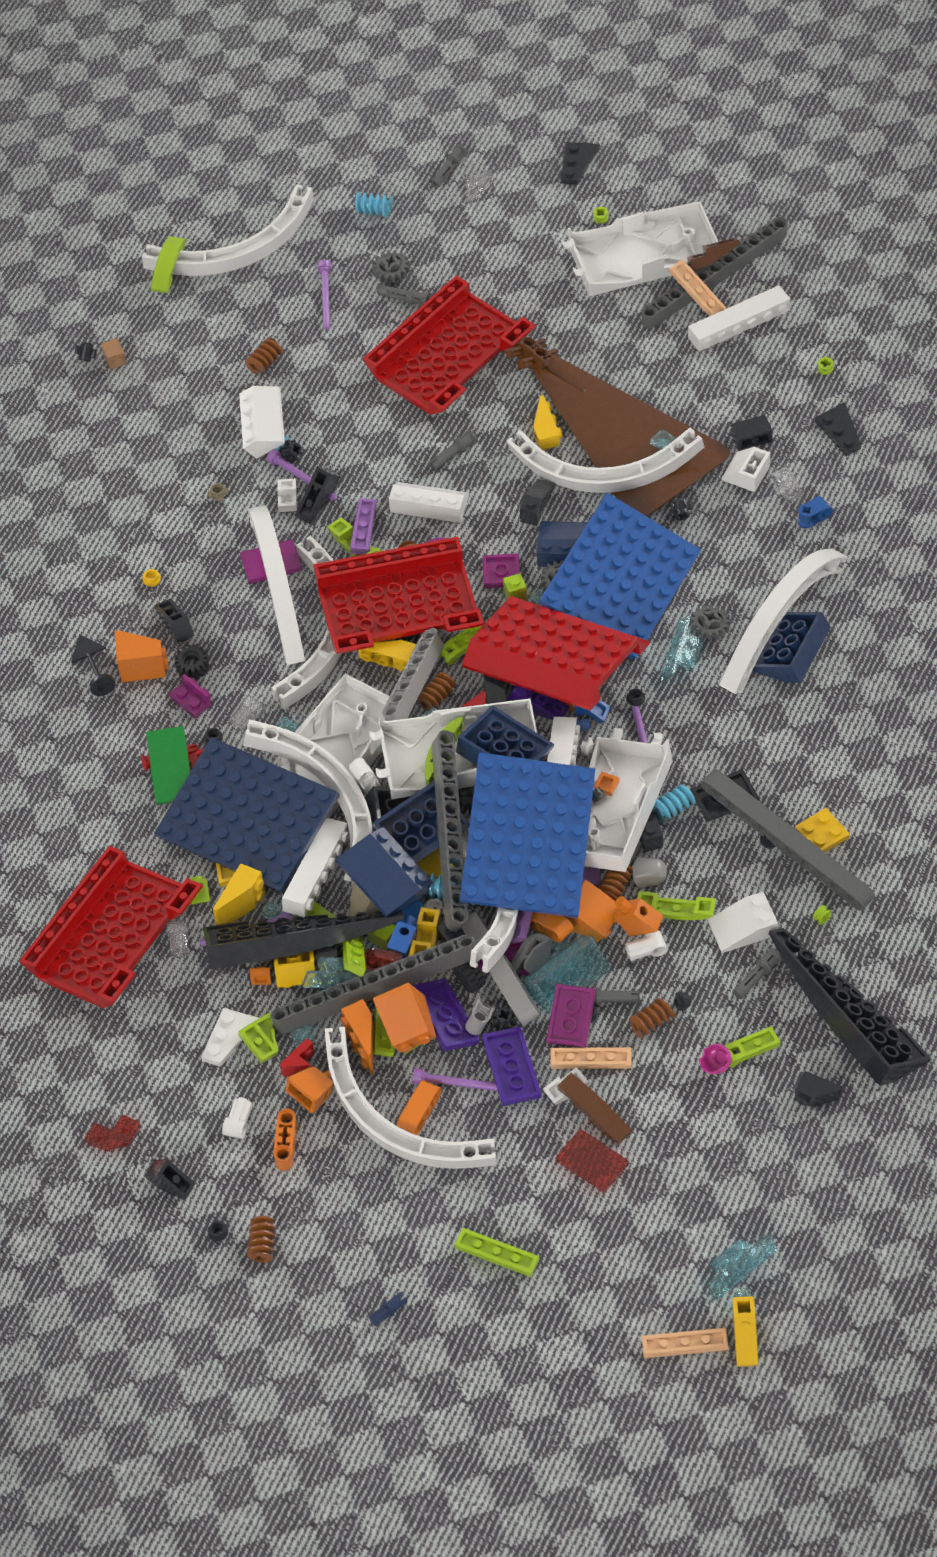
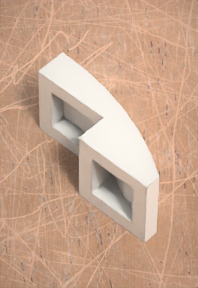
(287, 495)
(553, 1092)

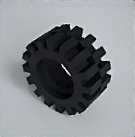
(191, 653)
(469, 977)

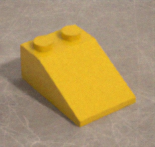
(240, 895)
(293, 968)

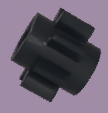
(85, 351)
(290, 450)
(681, 509)
(504, 1018)

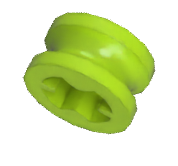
(600, 219)
(825, 361)
(822, 914)

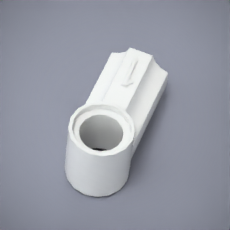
(652, 944)
(236, 1123)

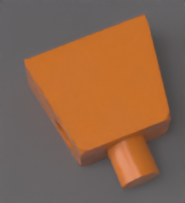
(637, 916)
(310, 1088)

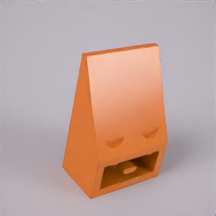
(359, 1028)

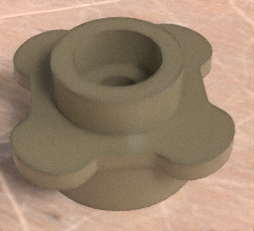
(218, 491)

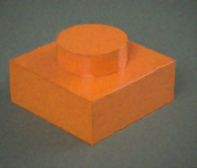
(607, 783)
(260, 976)

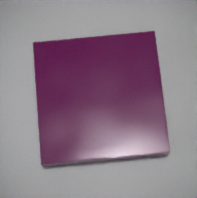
(499, 567)

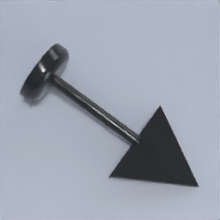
(102, 683)

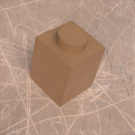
(113, 353)

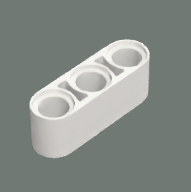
(364, 775)

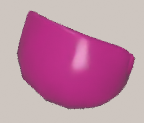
(715, 1059)

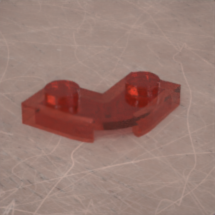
(377, 958)
(113, 1139)

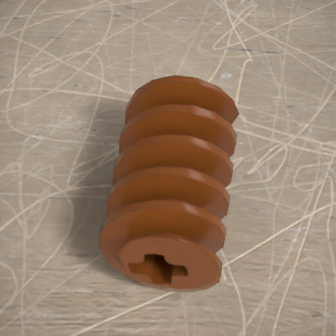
(263, 356)
(435, 691)
(614, 882)
(650, 1016)
(261, 1239)

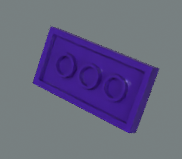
(447, 1015)
(511, 1066)

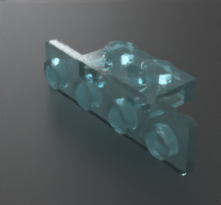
(683, 649)
(331, 973)
(738, 1263)

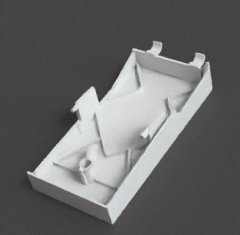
(639, 247)
(343, 726)
(409, 740)
(620, 819)

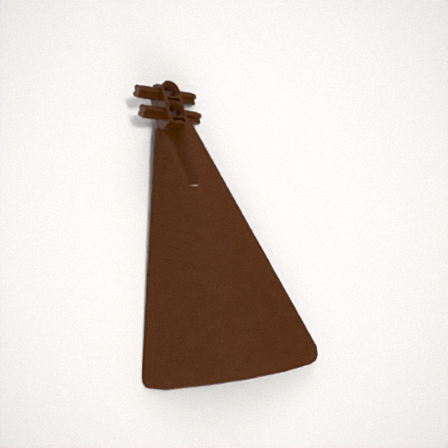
(615, 425)

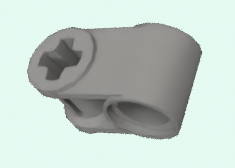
(479, 1017)

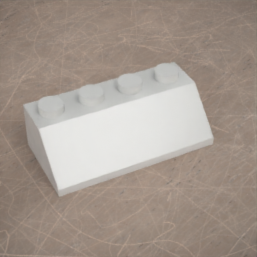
(261, 419)
(428, 502)

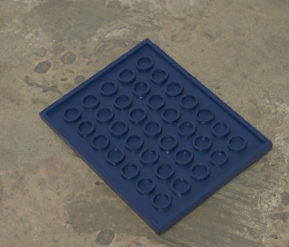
(246, 813)

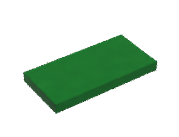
(168, 762)

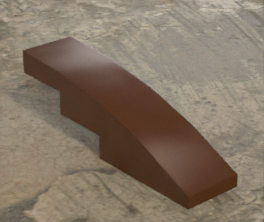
(711, 253)
(595, 1108)

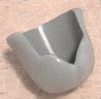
(648, 872)

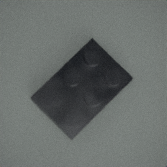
(710, 807)

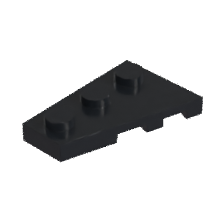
(575, 161)
(840, 428)

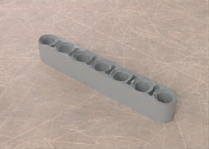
(414, 676)
(504, 975)

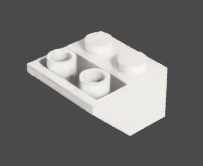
(748, 468)

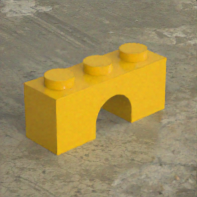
(426, 930)

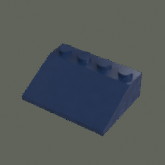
(556, 540)
(793, 646)
(501, 735)
(415, 823)
(385, 872)

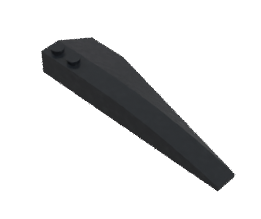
(864, 1031)

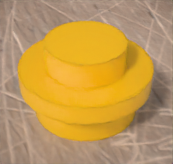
(151, 578)

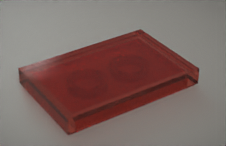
(592, 1161)

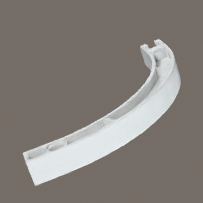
(245, 252)
(609, 478)
(278, 584)
(772, 611)
(323, 659)
(322, 765)
(499, 935)
(389, 1136)

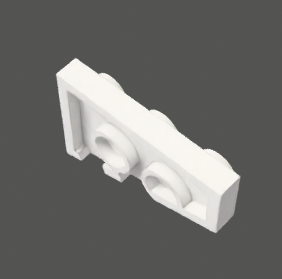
(225, 1036)

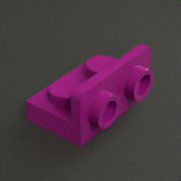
(191, 697)

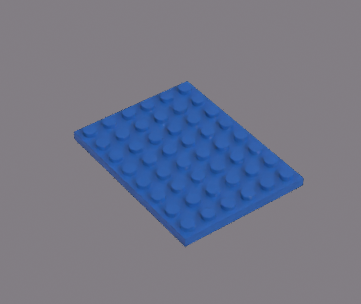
(621, 571)
(528, 835)

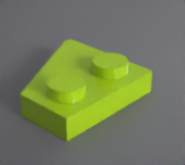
(260, 1038)

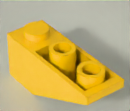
(545, 429)
(389, 653)
(745, 1331)

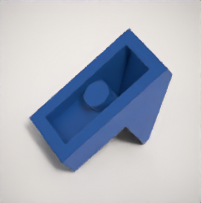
(598, 713)

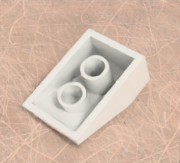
(743, 923)

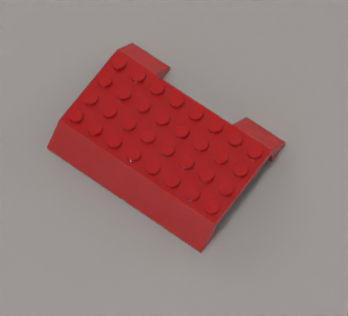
(443, 347)
(396, 594)
(549, 652)
(106, 928)

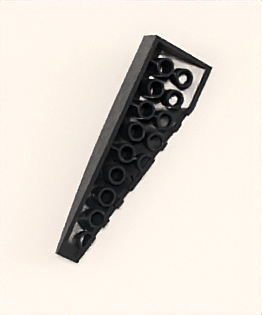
(247, 943)

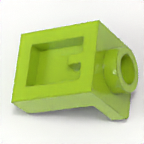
(203, 895)

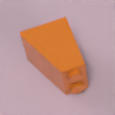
(140, 657)
(595, 913)
(405, 1017)

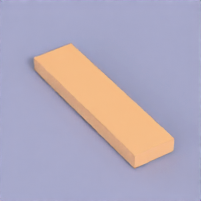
(696, 288)
(591, 1058)
(685, 1343)

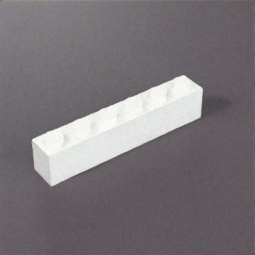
(739, 318)
(565, 739)
(315, 867)

